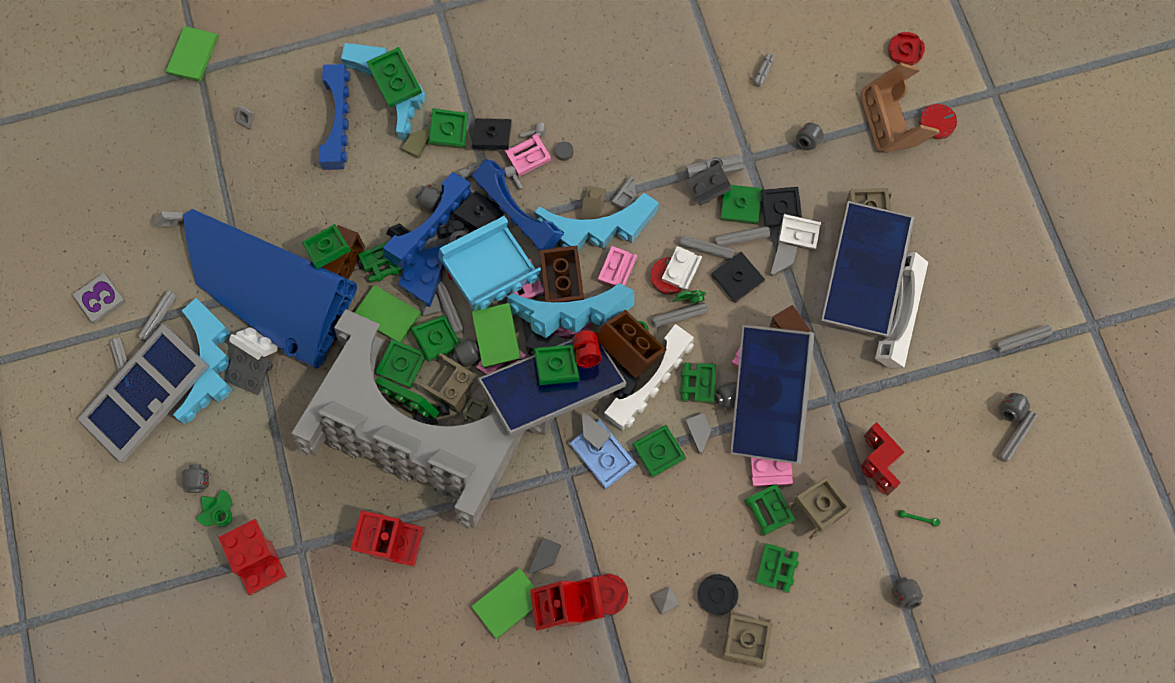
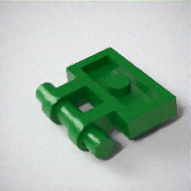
(373, 259)
(705, 382)
(771, 565)

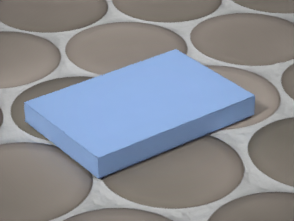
(606, 464)

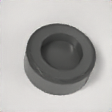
(564, 151)

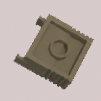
(872, 197)
(453, 385)
(822, 505)
(747, 640)

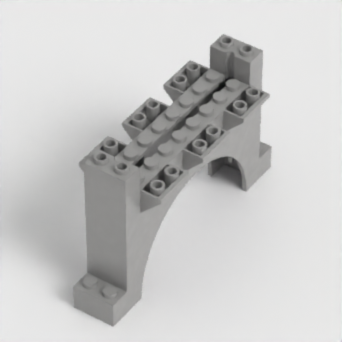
(355, 417)

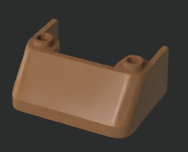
(885, 114)

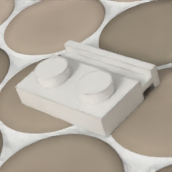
(799, 232)
(681, 268)
(253, 343)

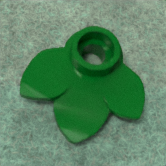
(693, 296)
(214, 508)

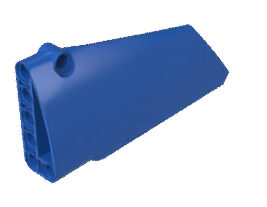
(268, 287)

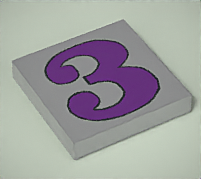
(99, 298)

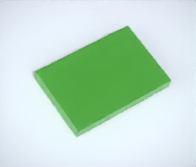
(192, 54)
(391, 313)
(496, 335)
(505, 604)

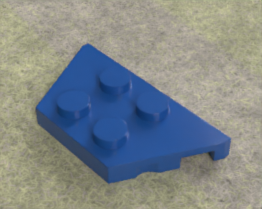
(423, 275)

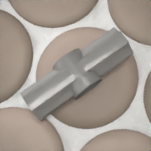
(729, 165)

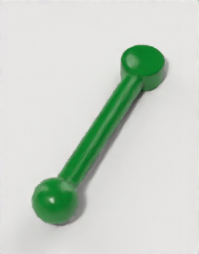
(935, 522)

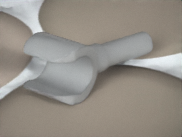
(539, 129)
(510, 172)

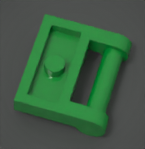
(775, 506)

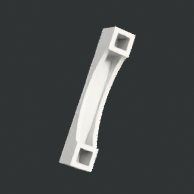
(894, 350)
(623, 411)

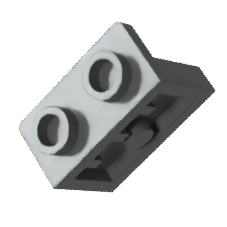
(709, 184)

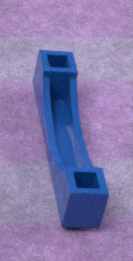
(333, 153)
(491, 178)
(403, 248)

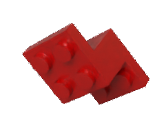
(879, 461)
(387, 538)
(252, 557)
(566, 603)

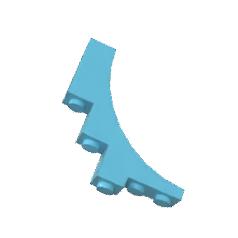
(355, 57)
(600, 231)
(574, 315)
(210, 385)

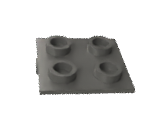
(247, 371)

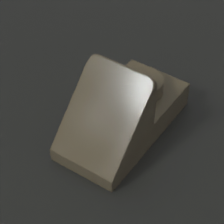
(593, 203)

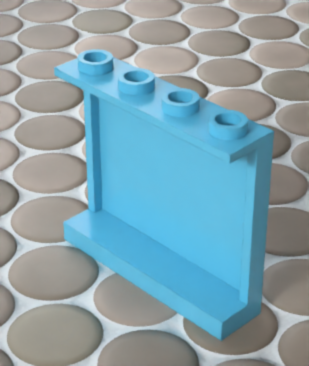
(488, 264)

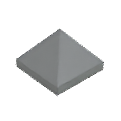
(245, 116)
(435, 306)
(665, 600)

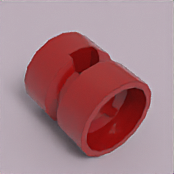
(586, 349)

